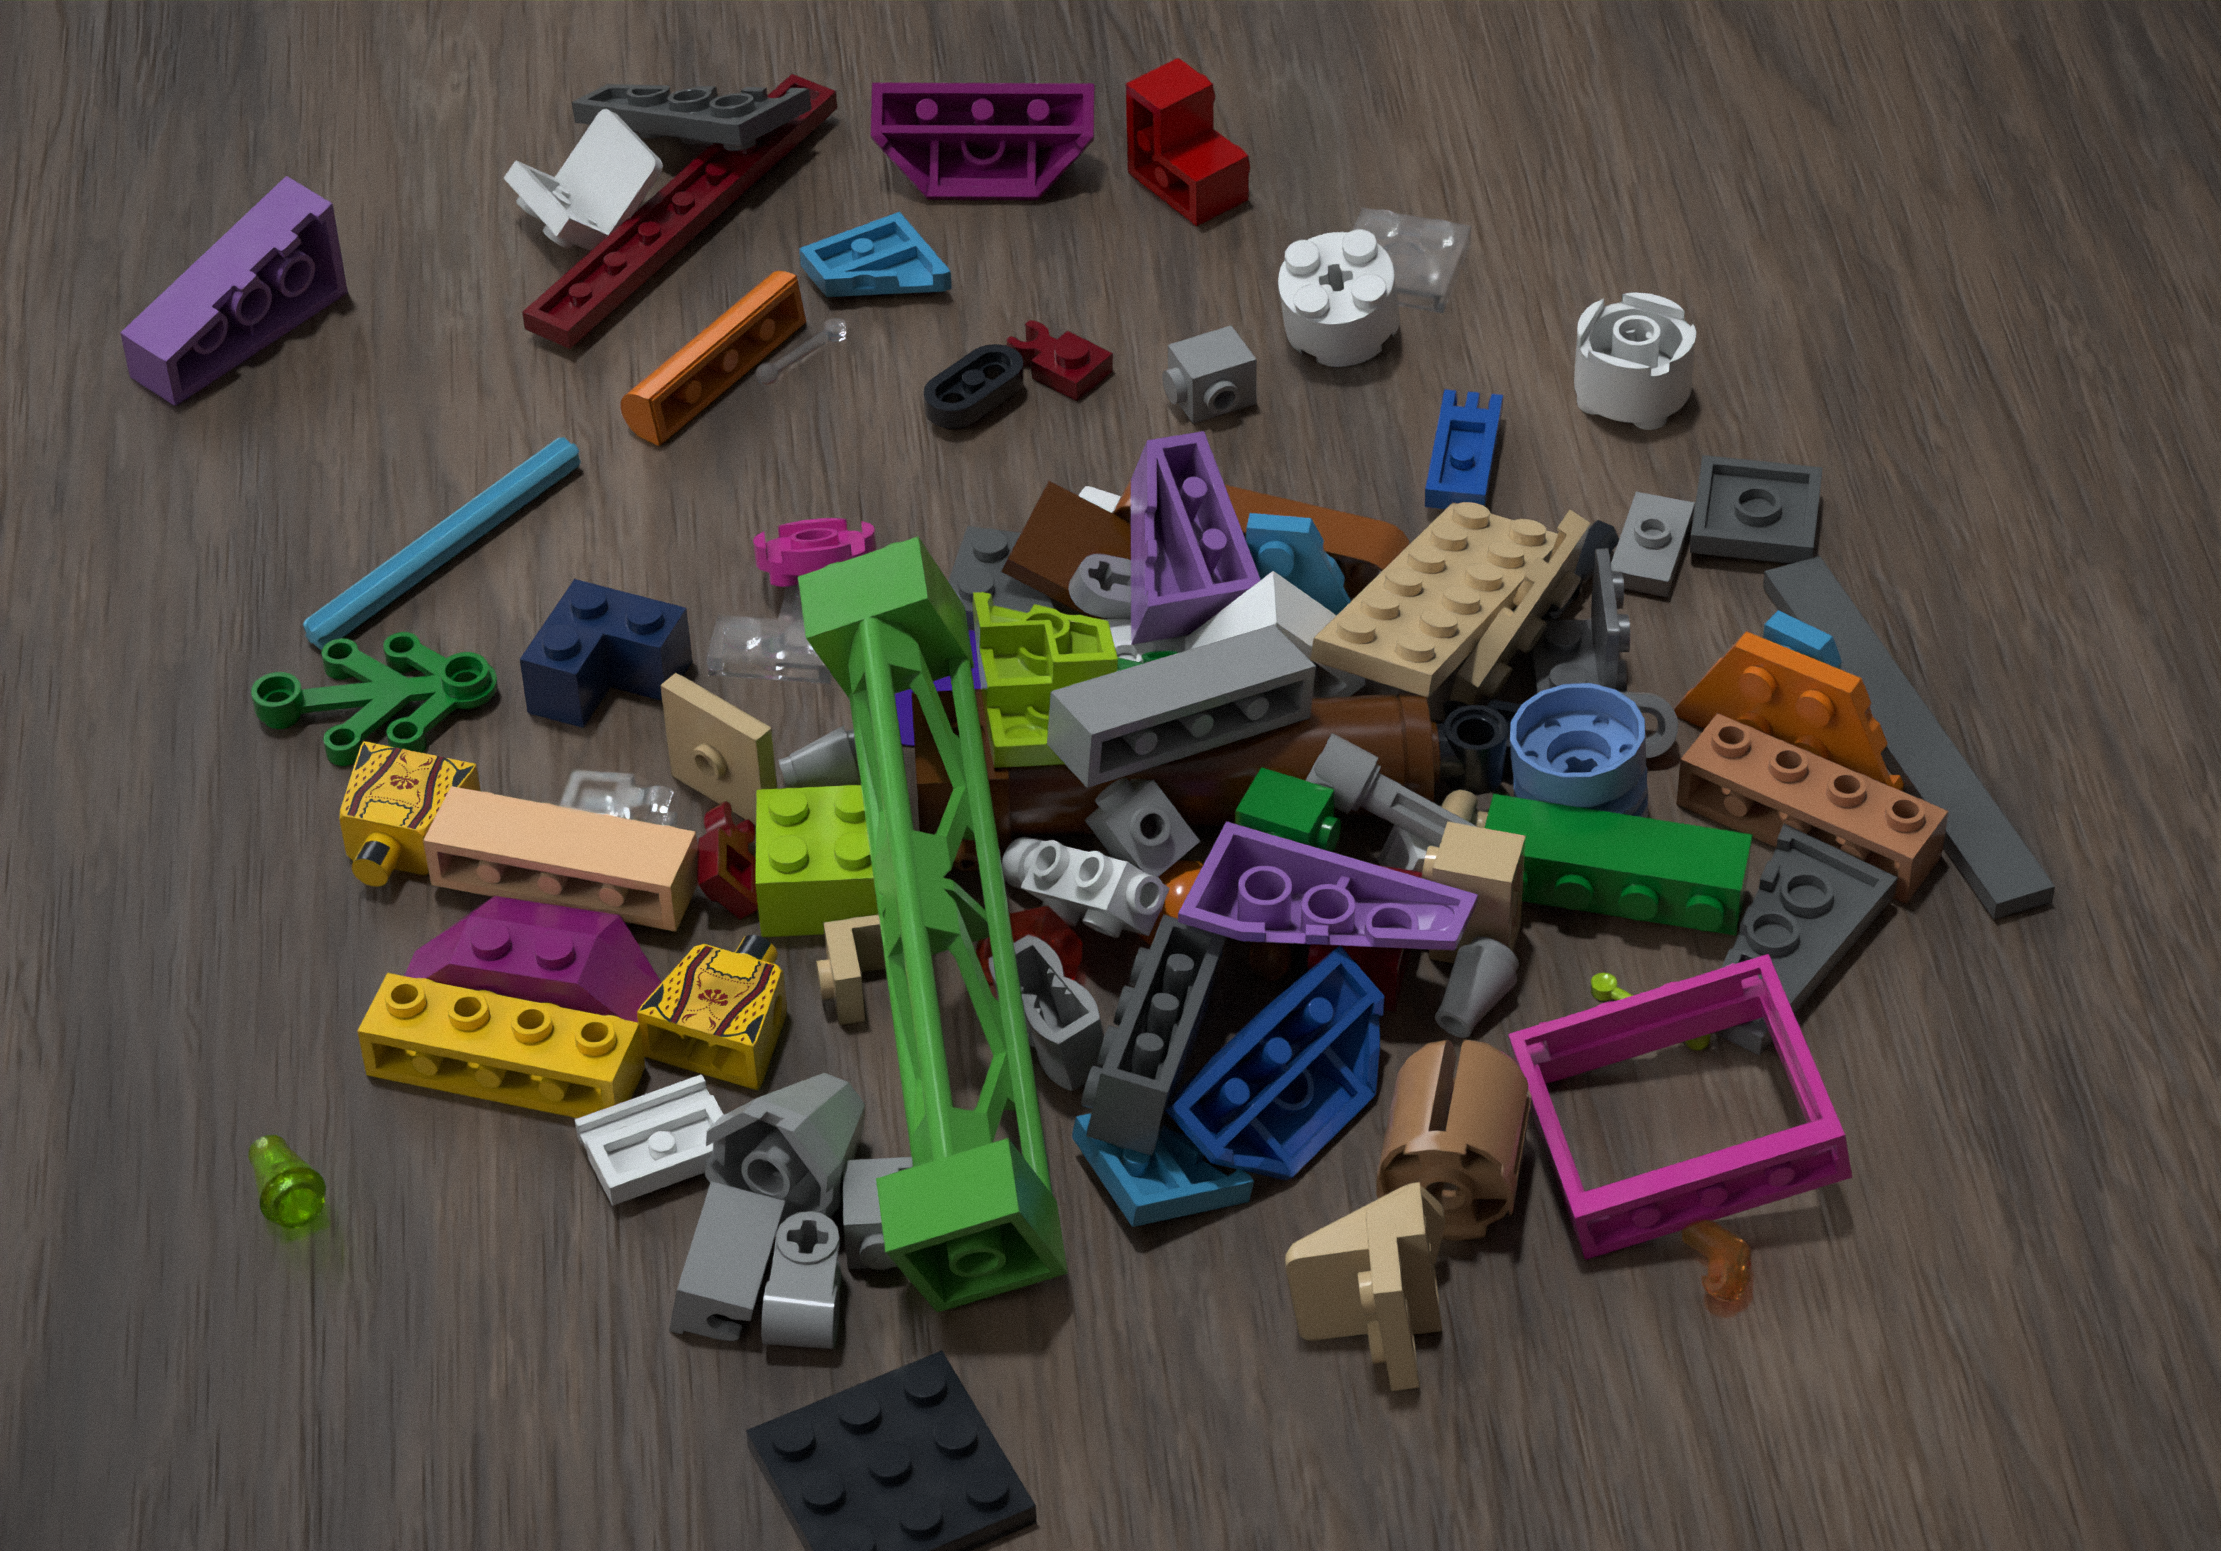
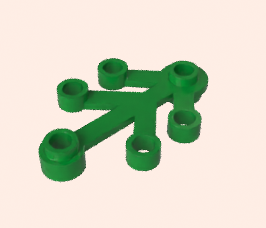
(450, 683)

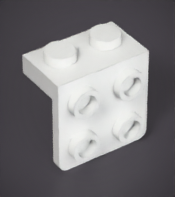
(593, 188)

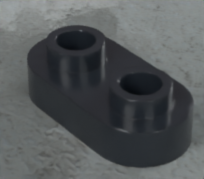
(973, 386)

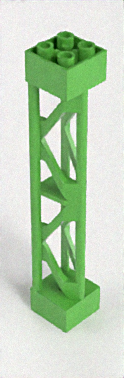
(970, 1209)

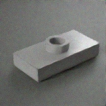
(1652, 542)

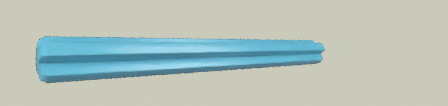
(442, 543)

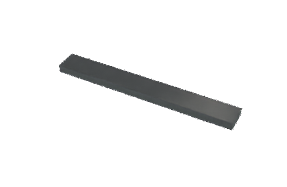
(1918, 748)

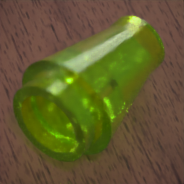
(286, 1185)

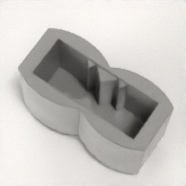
(1058, 1014)

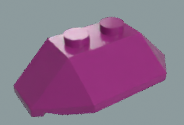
(982, 136)
(542, 956)

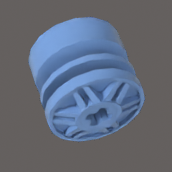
(1581, 749)

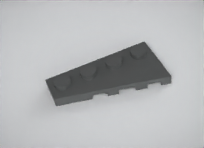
(695, 112)
(1806, 918)

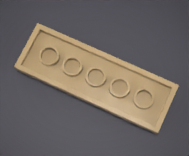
(1434, 599)

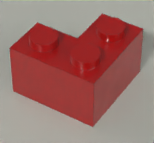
(1176, 145)

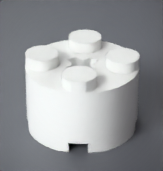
(1338, 297)
(1634, 359)

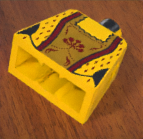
(392, 806)
(718, 1012)

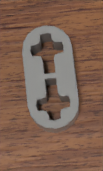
(1114, 579)

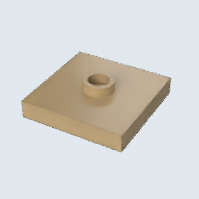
(717, 746)

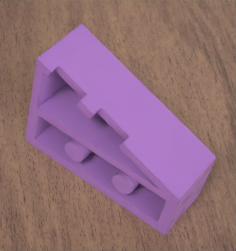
(1184, 540)

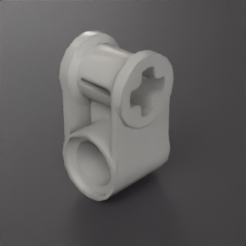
(804, 1284)

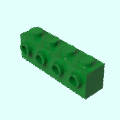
(1628, 864)

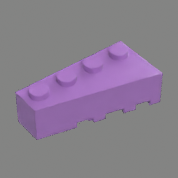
(240, 294)

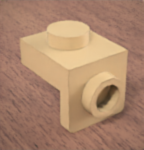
(851, 948)

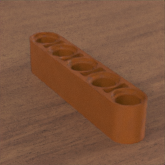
(1356, 542)

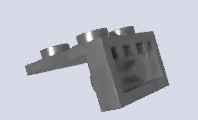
(1589, 647)

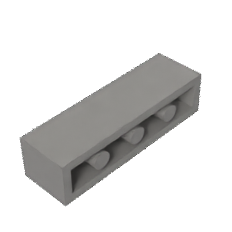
(1180, 705)

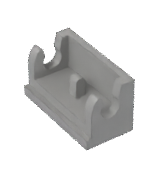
(725, 1262)

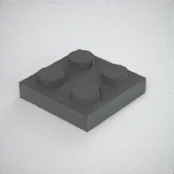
(1756, 510)

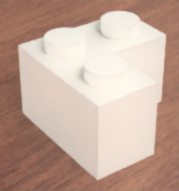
(1293, 613)

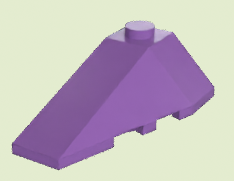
(1301, 894)

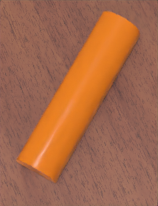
(715, 359)

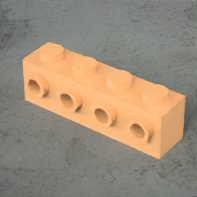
(560, 854)

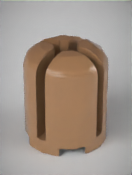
(1458, 1133)

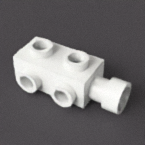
(1086, 886)

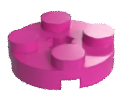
(810, 547)

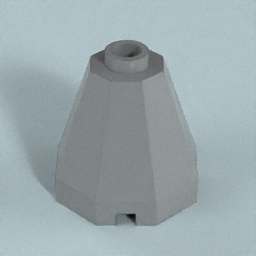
(790, 1144)

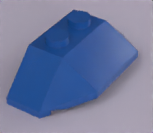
(1288, 1074)

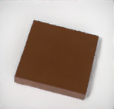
(1060, 537)

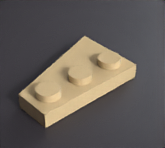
(1520, 629)

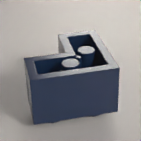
(602, 642)

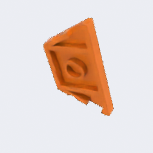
(1794, 702)

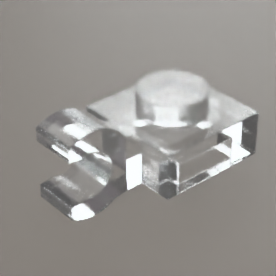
(619, 796)

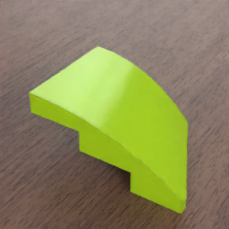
(1021, 664)

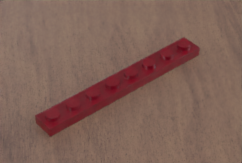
(667, 224)

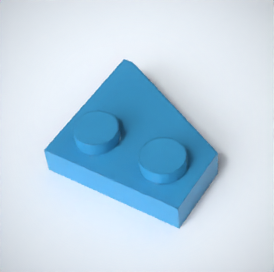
(1161, 1185)

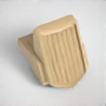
(1373, 1278)

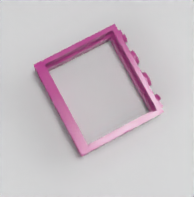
(1704, 1185)

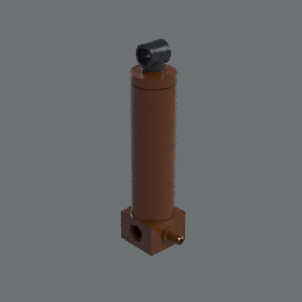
(1210, 785)

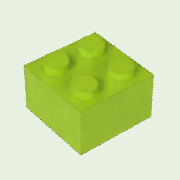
(811, 859)

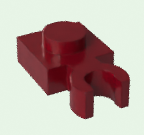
(1064, 363)
(724, 864)

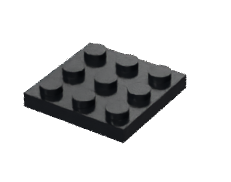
(893, 1467)

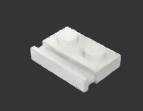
(650, 1139)

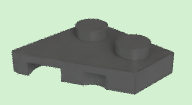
(980, 568)

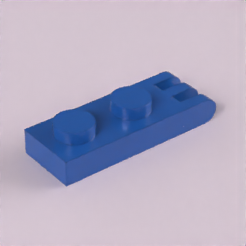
(1463, 450)

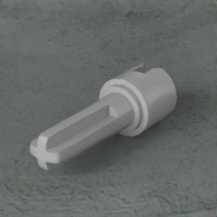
(1359, 784)

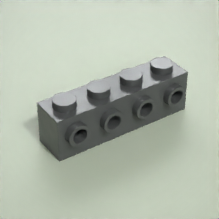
(1154, 1036)

